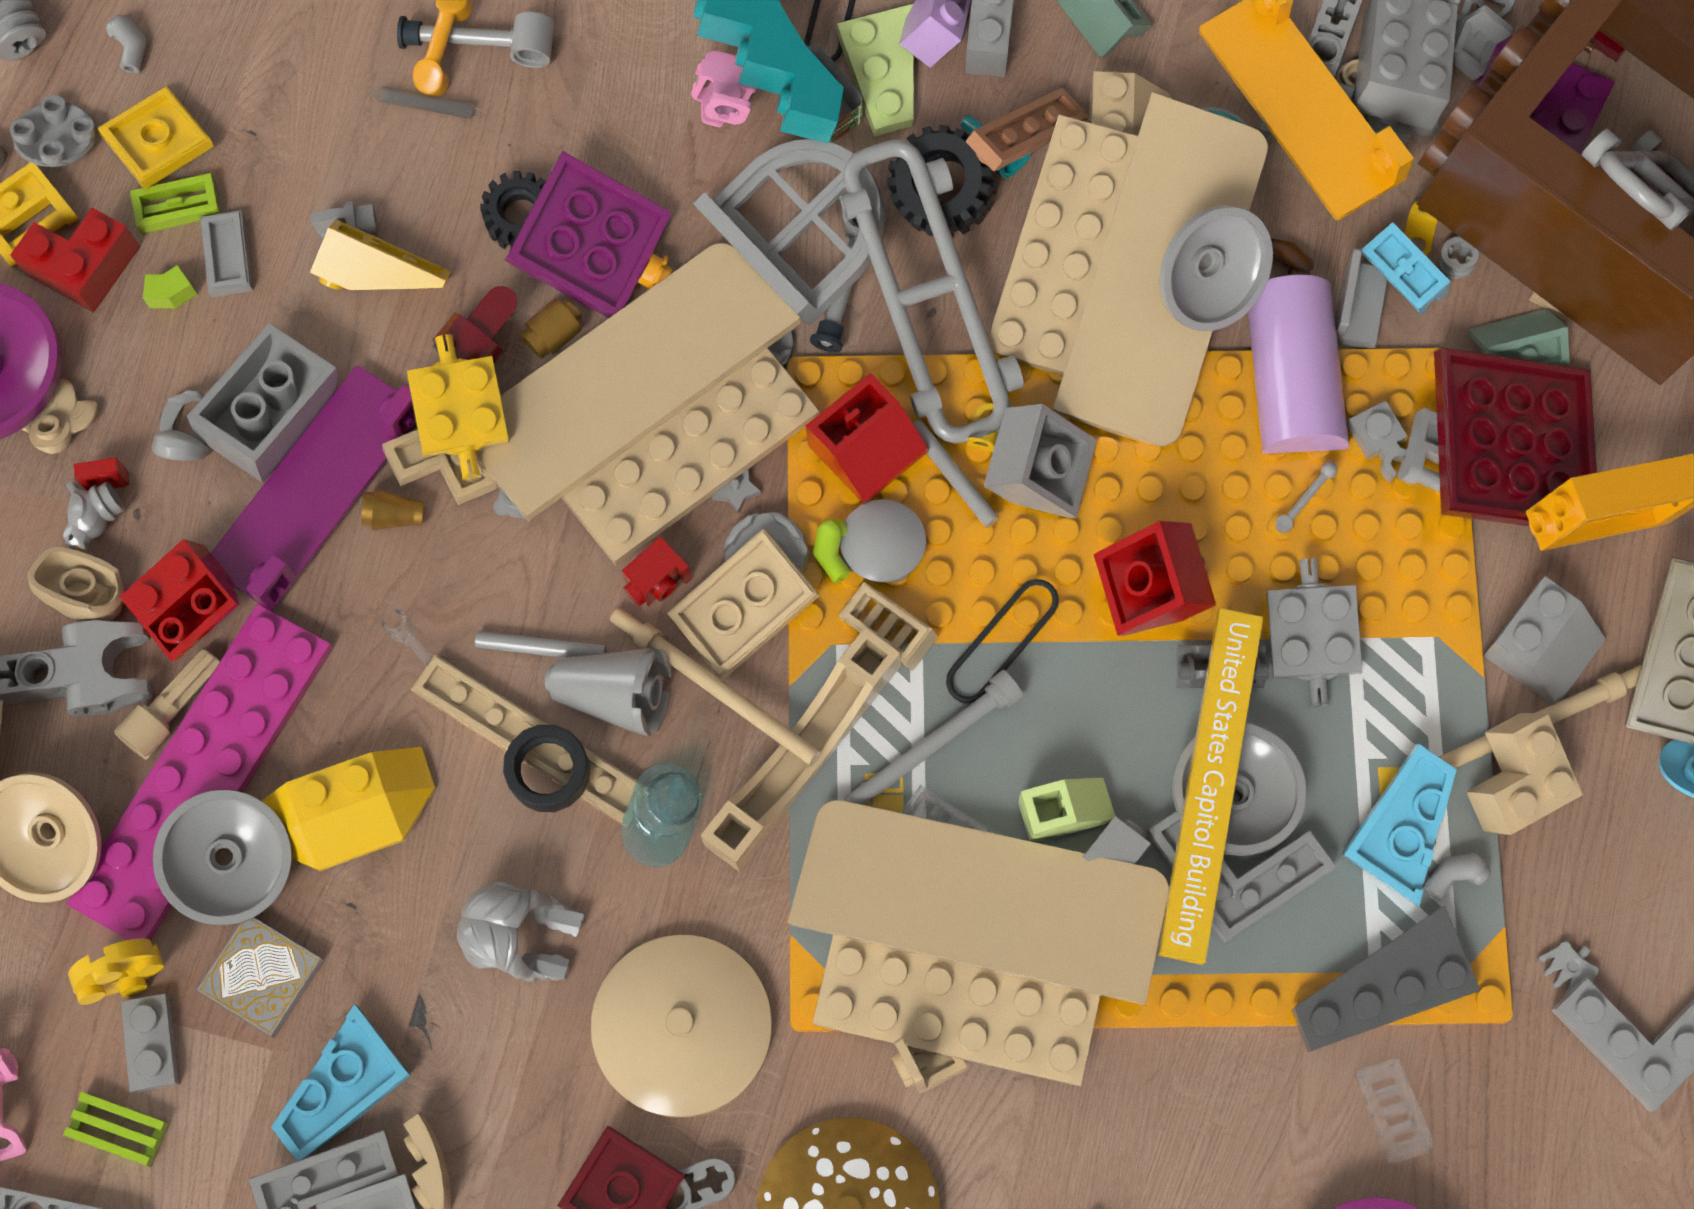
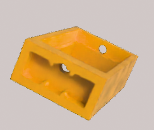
(1614, 502)

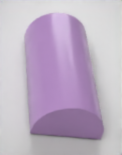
(1297, 367)

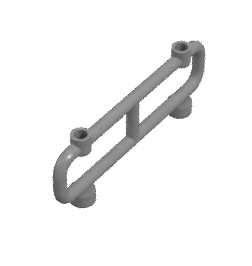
(1646, 161)
(930, 180)

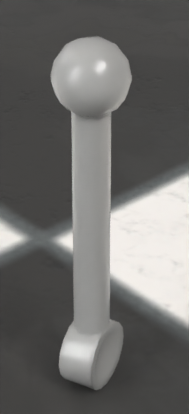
(1285, 522)

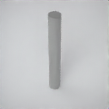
(956, 477)
(535, 645)

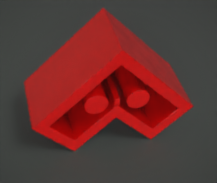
(84, 264)

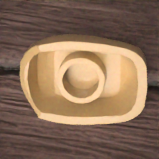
(77, 584)

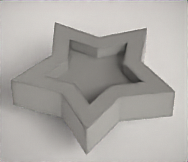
(737, 491)

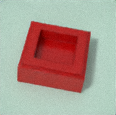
(100, 471)

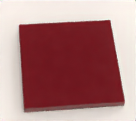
(1509, 432)

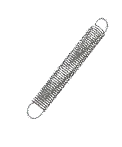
(424, 103)

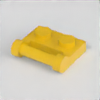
(22, 198)

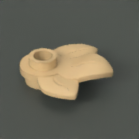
(60, 419)

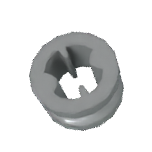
(1451, 266)

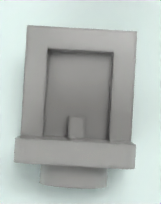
(1477, 39)

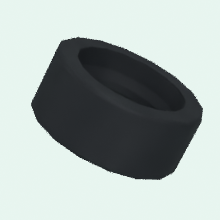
(523, 744)

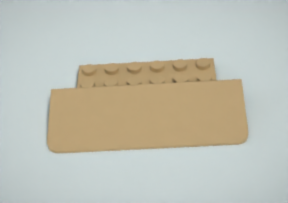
(1092, 256)
(654, 405)
(973, 938)

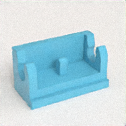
(1406, 268)

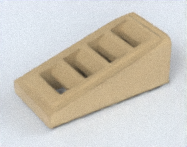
(918, 646)

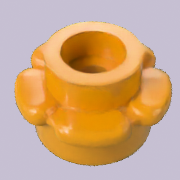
(654, 271)

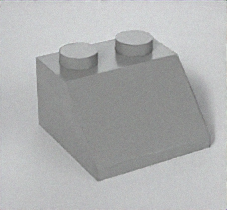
(1040, 460)
(1547, 641)

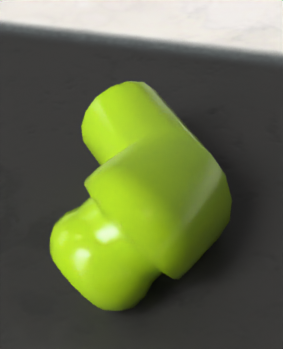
(827, 547)

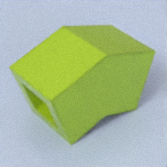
(167, 289)

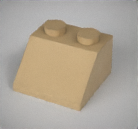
(1120, 100)

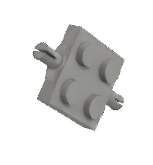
(1314, 632)

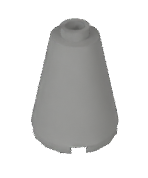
(614, 687)

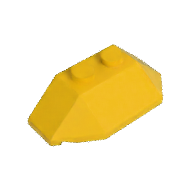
(353, 806)

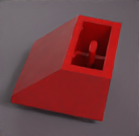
(866, 438)
(181, 598)

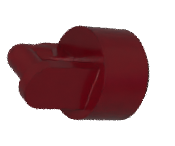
(475, 334)

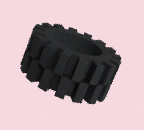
(500, 197)

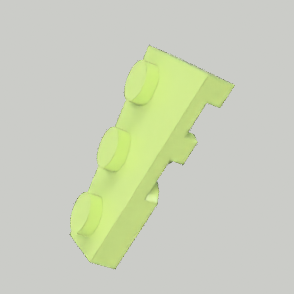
(880, 68)

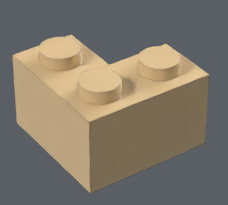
(1532, 779)

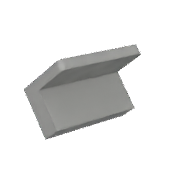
(1360, 304)

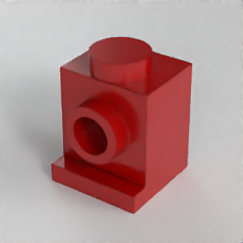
(654, 574)

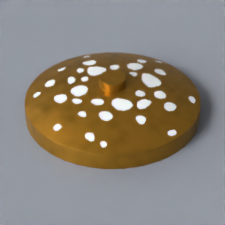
(848, 1167)

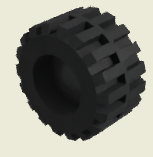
(970, 201)

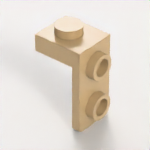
(924, 1068)

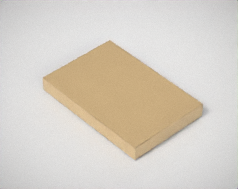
(743, 604)

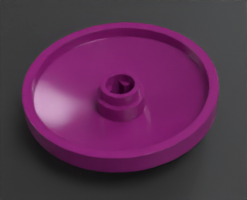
(27, 360)

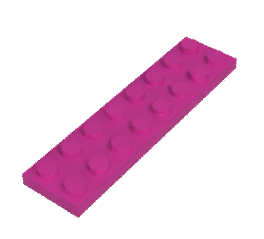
(211, 750)

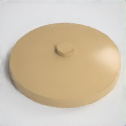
(681, 1026)

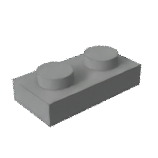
(149, 1043)

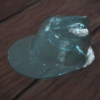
(661, 815)

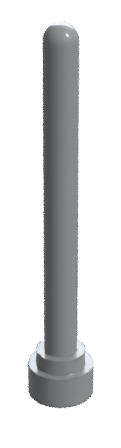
(1000, 693)

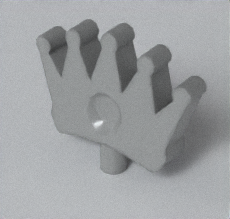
(1570, 964)

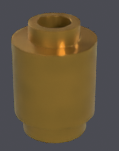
(551, 327)

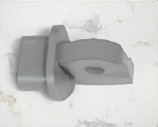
(360, 217)

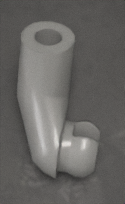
(131, 38)

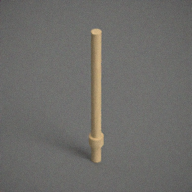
(649, 636)
(1607, 689)

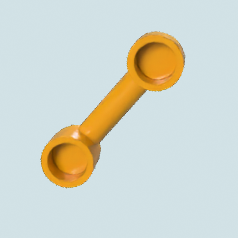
(428, 73)

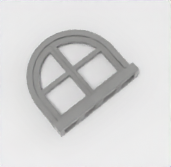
(766, 256)

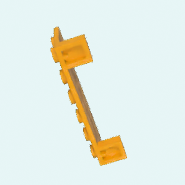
(1305, 106)

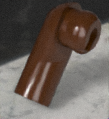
(1293, 256)

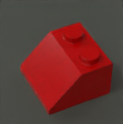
(1154, 577)

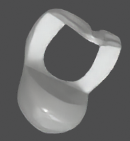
(173, 443)

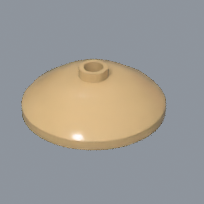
(32, 857)

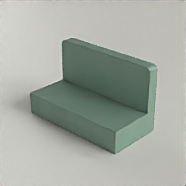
(1106, 21)
(1529, 337)

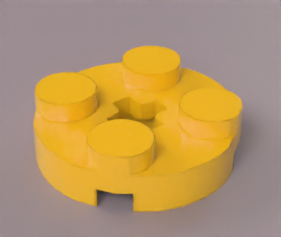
(120, 970)

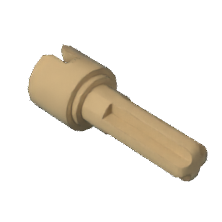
(148, 725)

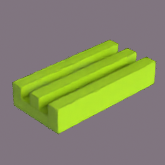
(176, 210)
(80, 1116)

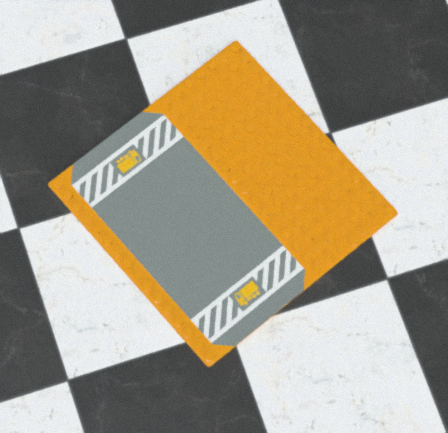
(1113, 702)

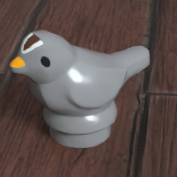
(89, 513)

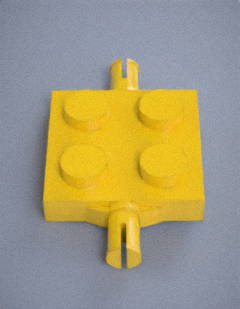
(457, 406)

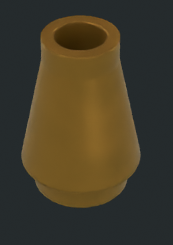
(390, 510)

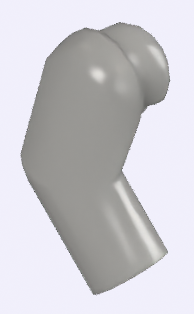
(1456, 868)

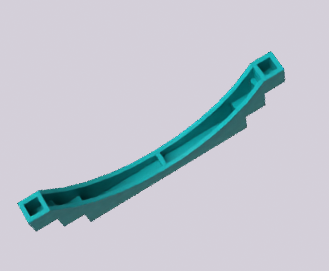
(775, 61)

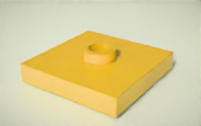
(155, 137)

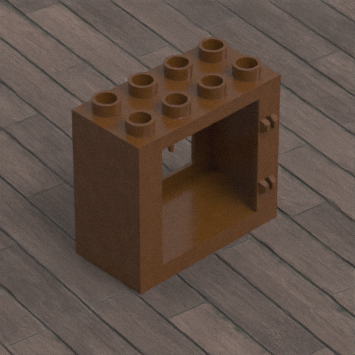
(1548, 209)

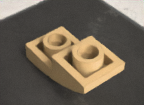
(432, 1178)

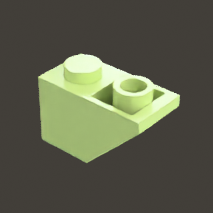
(1065, 807)

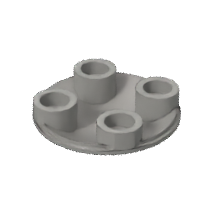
(53, 133)
(883, 541)

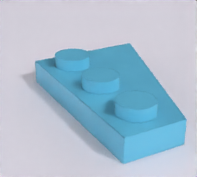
(1403, 825)
(344, 1084)

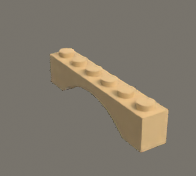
(774, 788)

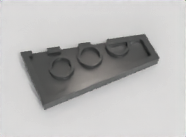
(1397, 981)

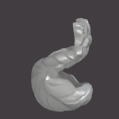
(491, 930)

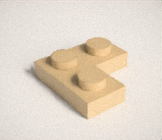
(409, 465)

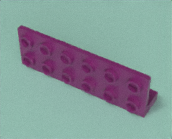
(314, 487)

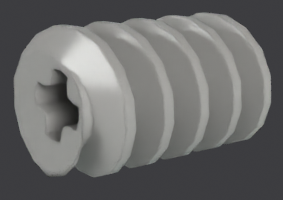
(19, 29)

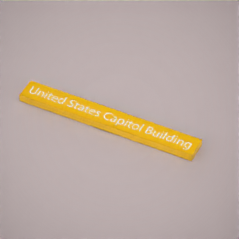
(1210, 787)

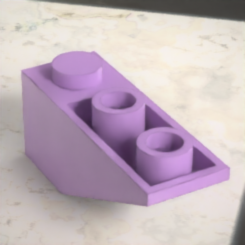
(934, 28)

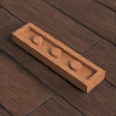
(1023, 129)

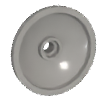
(1230, 274)
(1269, 791)
(188, 864)

